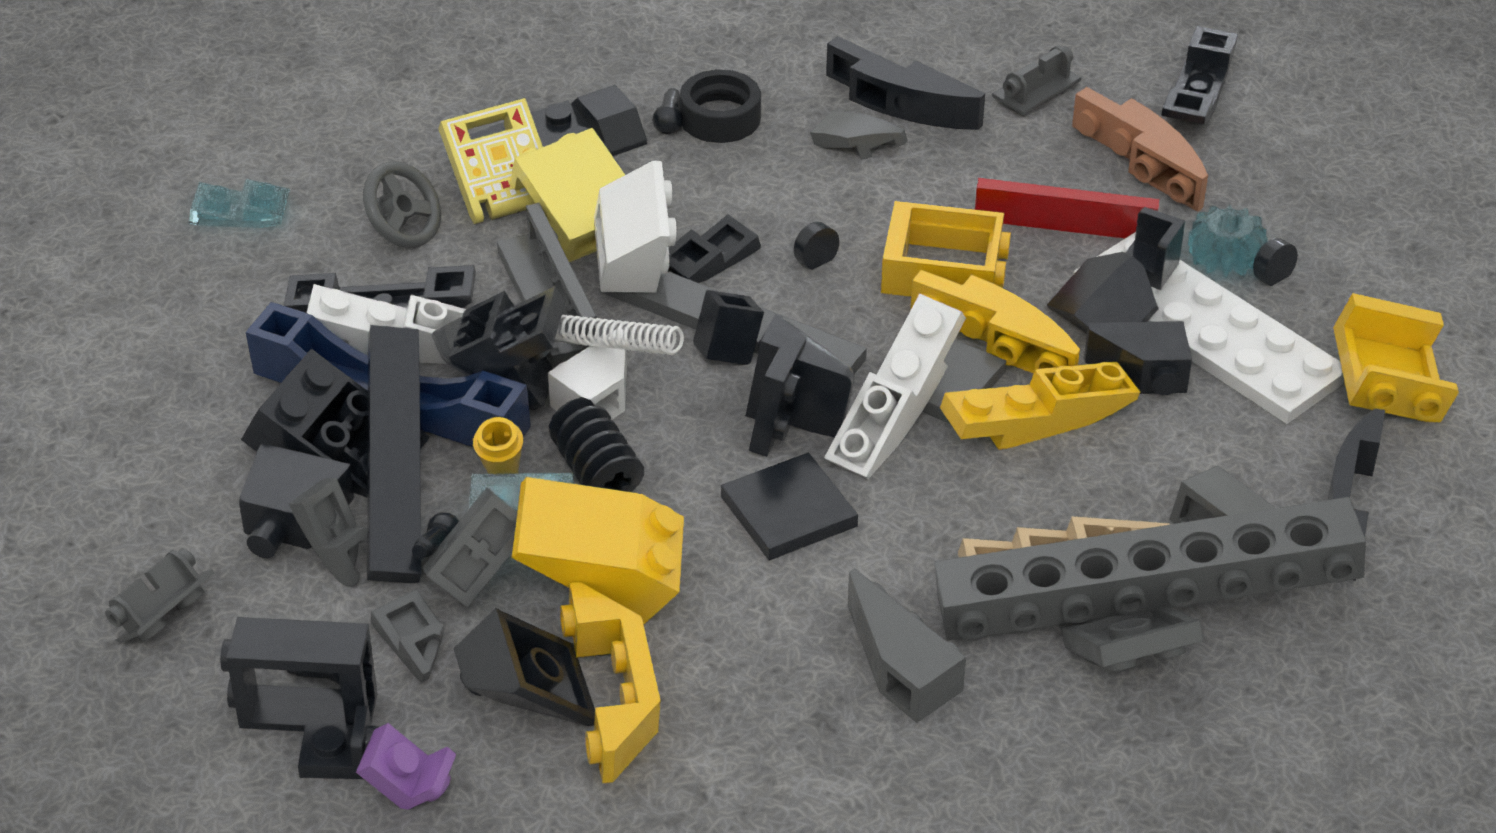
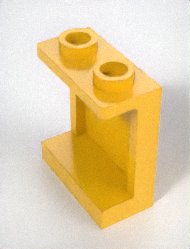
(1391, 358)

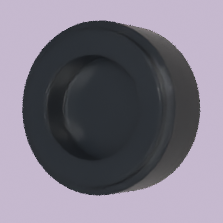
(816, 245)
(1275, 261)

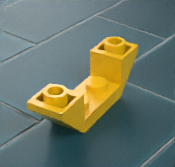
(603, 628)

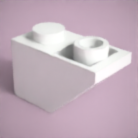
(592, 374)

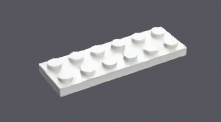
(1244, 343)

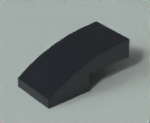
(713, 252)

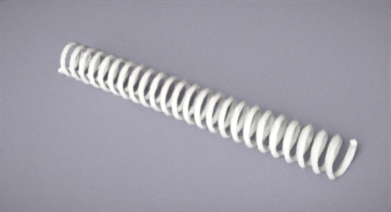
(654, 328)

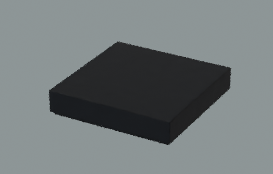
(789, 506)

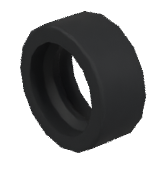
(720, 125)

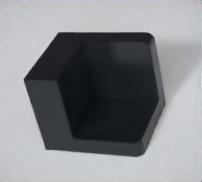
(1157, 244)
(728, 327)

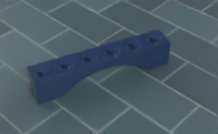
(447, 405)

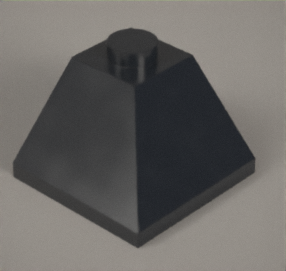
(524, 668)

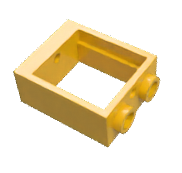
(942, 229)

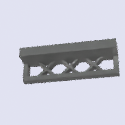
(539, 263)

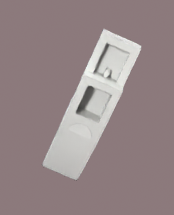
(351, 317)
(899, 391)

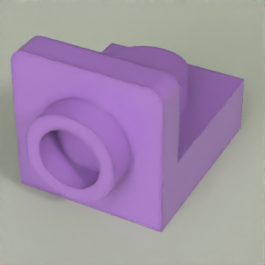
(404, 770)

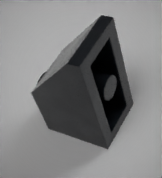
(1149, 352)

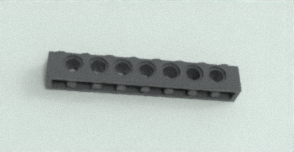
(1150, 569)

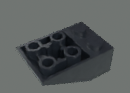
(319, 415)

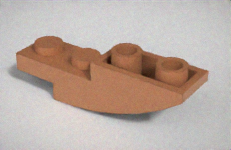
(1154, 147)

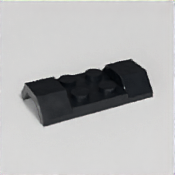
(604, 110)

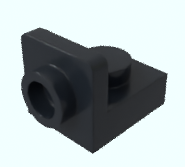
(335, 749)

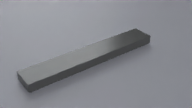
(683, 299)

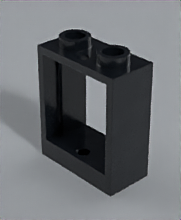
(298, 647)

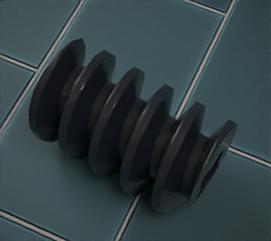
(595, 446)

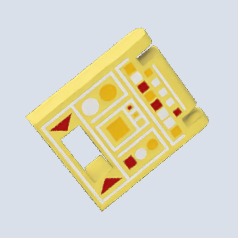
(486, 163)

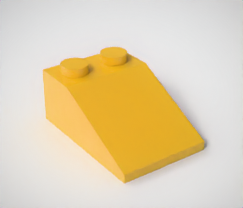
(603, 539)

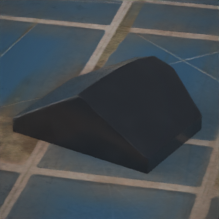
(1106, 291)

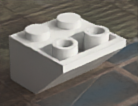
(634, 230)

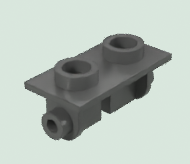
(1038, 82)
(174, 584)

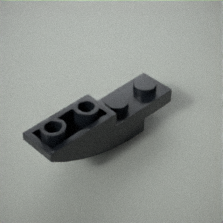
(904, 93)

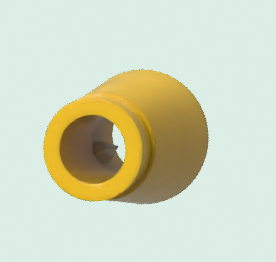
(499, 445)

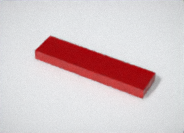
(1062, 207)

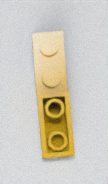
(1003, 320)
(1052, 404)

